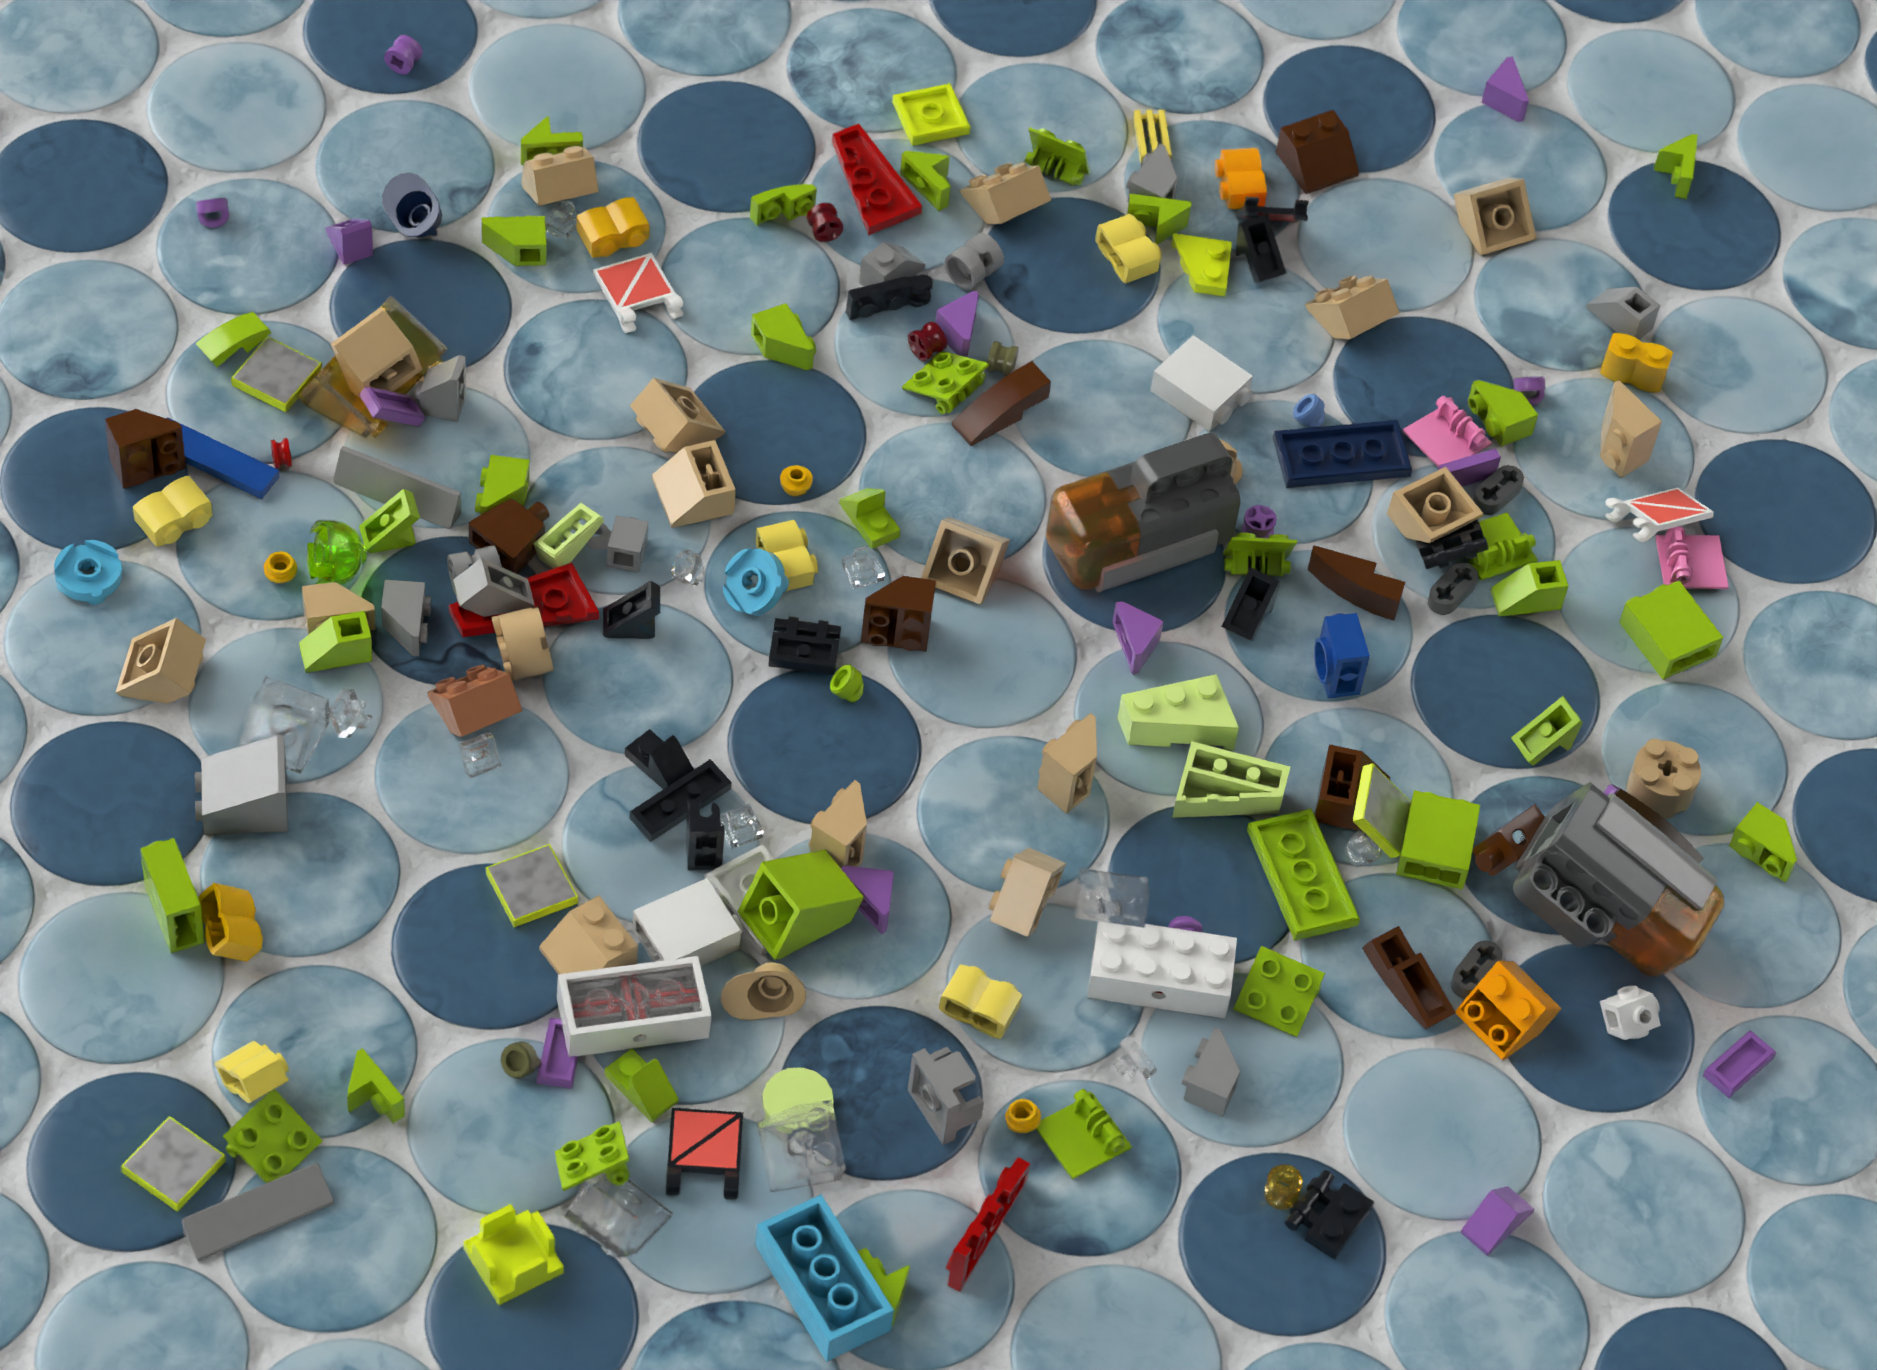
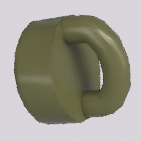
(519, 1059)

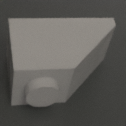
(888, 263)
(443, 389)
(492, 589)

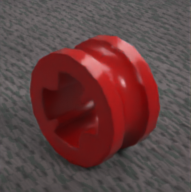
(281, 453)

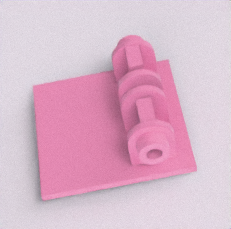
(1447, 433)
(1691, 559)

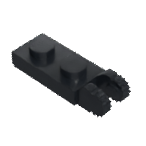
(889, 296)

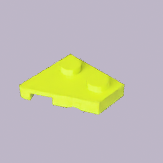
(1204, 262)

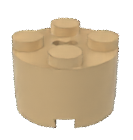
(522, 643)
(1665, 777)

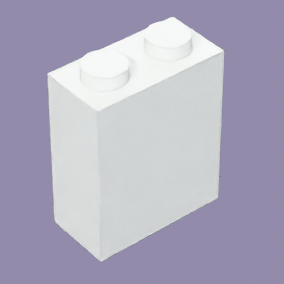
(1202, 383)
(688, 925)

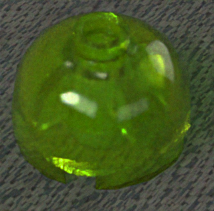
(335, 552)

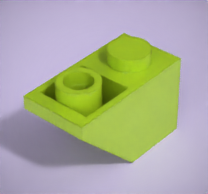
(516, 238)
(782, 337)
(1503, 412)
(503, 480)
(1531, 589)
(337, 643)
(1765, 841)

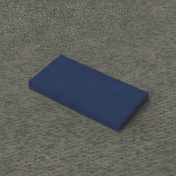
(1342, 453)

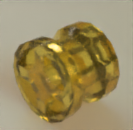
(1280, 1195)

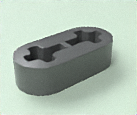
(1503, 494)
(1457, 592)
(1470, 965)

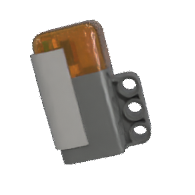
(1144, 514)
(1617, 879)

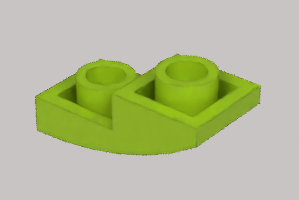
(789, 200)
(239, 332)

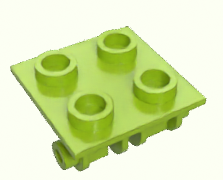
(1069, 154)
(948, 379)
(1246, 545)
(1506, 546)
(1279, 991)
(1082, 1135)
(271, 1138)
(594, 1155)

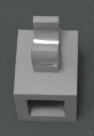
(623, 544)

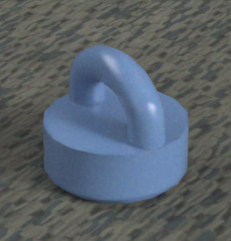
(1308, 410)

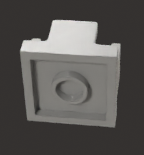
(935, 1088)

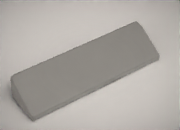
(383, 481)
(256, 1211)

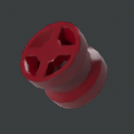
(824, 222)
(927, 341)

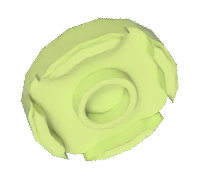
(794, 1088)

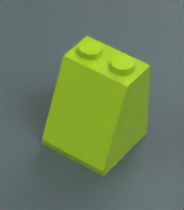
(798, 901)

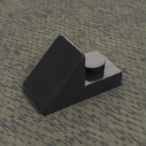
(1260, 246)
(1251, 604)
(633, 614)
(659, 759)

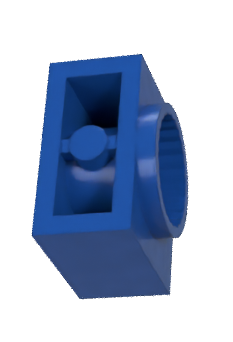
(1341, 655)

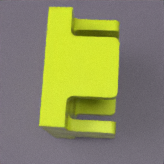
(513, 1253)

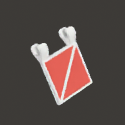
(637, 285)
(1659, 511)

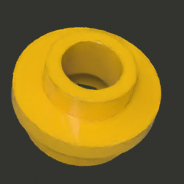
(796, 486)
(283, 561)
(1023, 1109)

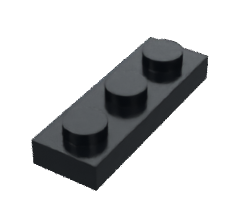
(670, 805)

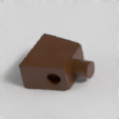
(511, 531)
(1500, 849)

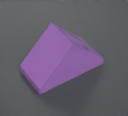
(1506, 91)
(351, 239)
(958, 322)
(1137, 634)
(876, 889)
(1496, 1219)

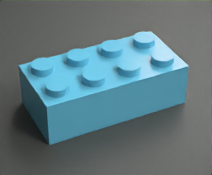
(824, 1277)

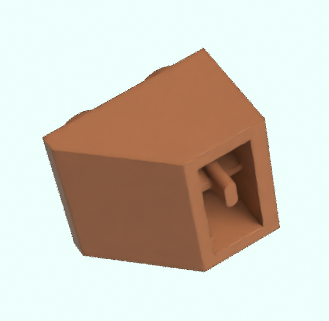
(475, 699)

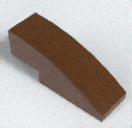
(1003, 403)
(1356, 581)
(1408, 978)

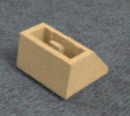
(1006, 192)
(1353, 306)
(376, 354)
(695, 485)
(1069, 765)
(842, 827)

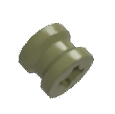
(1002, 358)

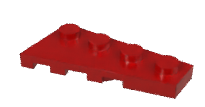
(874, 183)
(557, 594)
(987, 1222)

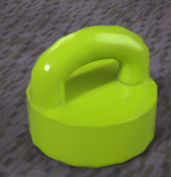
(847, 683)

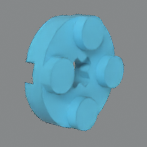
(770, 585)
(92, 587)

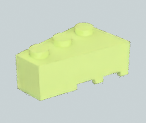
(1179, 714)
(1228, 784)

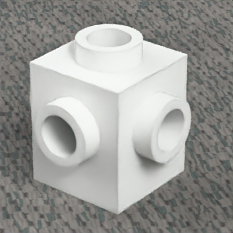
(1631, 1013)

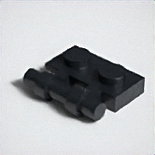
(1456, 545)
(804, 652)
(1339, 1219)

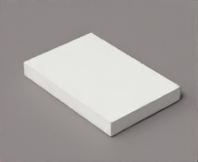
(734, 881)

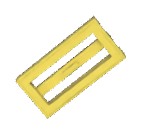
(1151, 119)

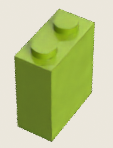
(1670, 629)
(1438, 839)
(172, 895)

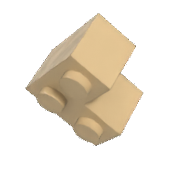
(1027, 886)

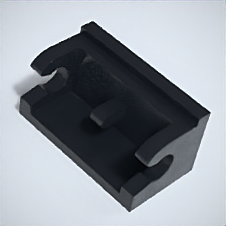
(704, 838)

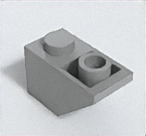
(1155, 177)
(1626, 310)
(404, 613)
(1214, 1076)

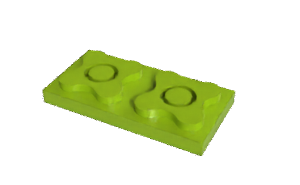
(1303, 874)

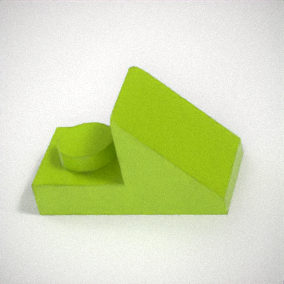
(541, 140)
(1679, 161)
(928, 176)
(1165, 214)
(870, 516)
(391, 524)
(1551, 728)
(371, 1084)
(643, 1084)
(891, 1285)

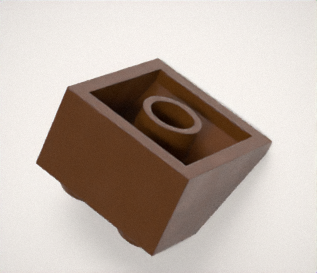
(1317, 151)

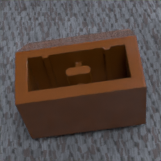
(144, 446)
(900, 614)
(1340, 786)

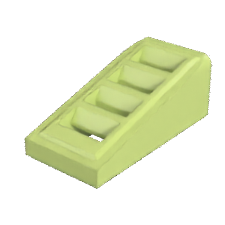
(550, 545)

